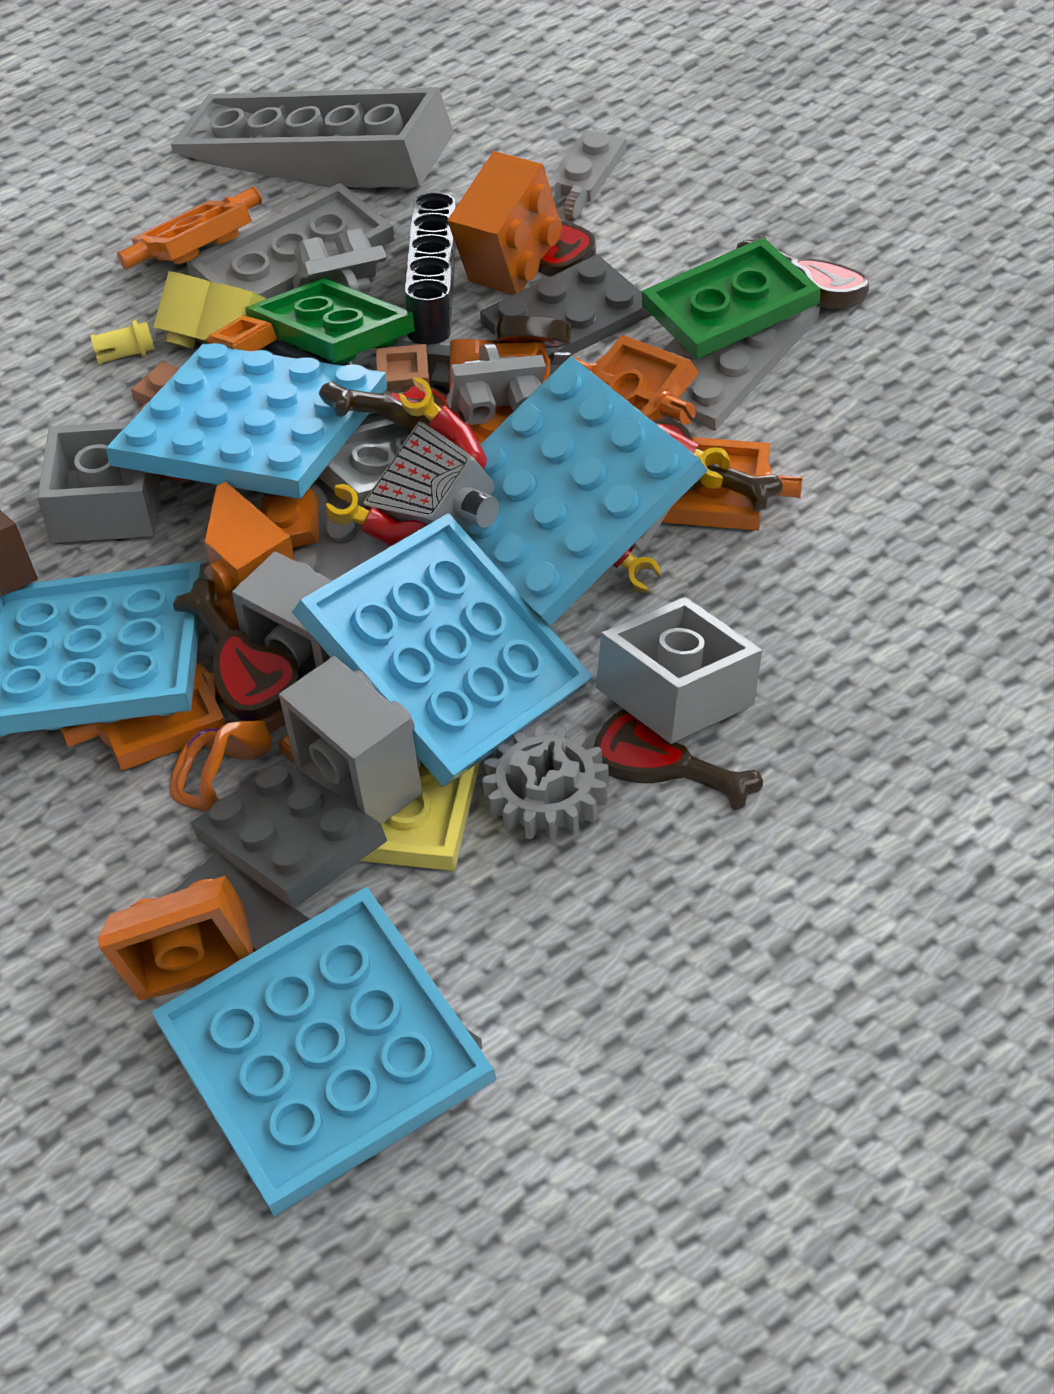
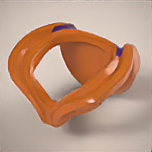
(236, 739)

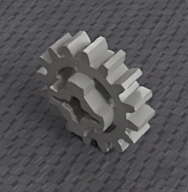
(546, 782)

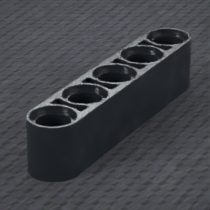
(431, 268)

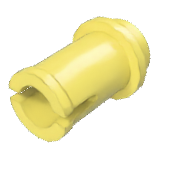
(122, 342)

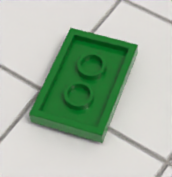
(730, 297)
(333, 320)

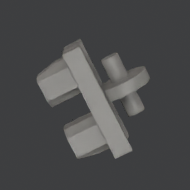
(349, 268)
(492, 383)

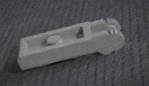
(586, 170)

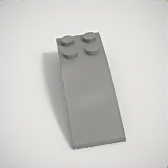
(322, 135)

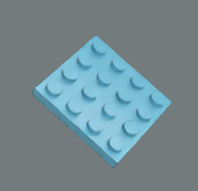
(244, 421)
(576, 486)
(447, 643)
(97, 649)
(322, 1049)

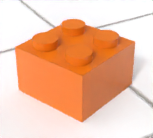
(505, 223)

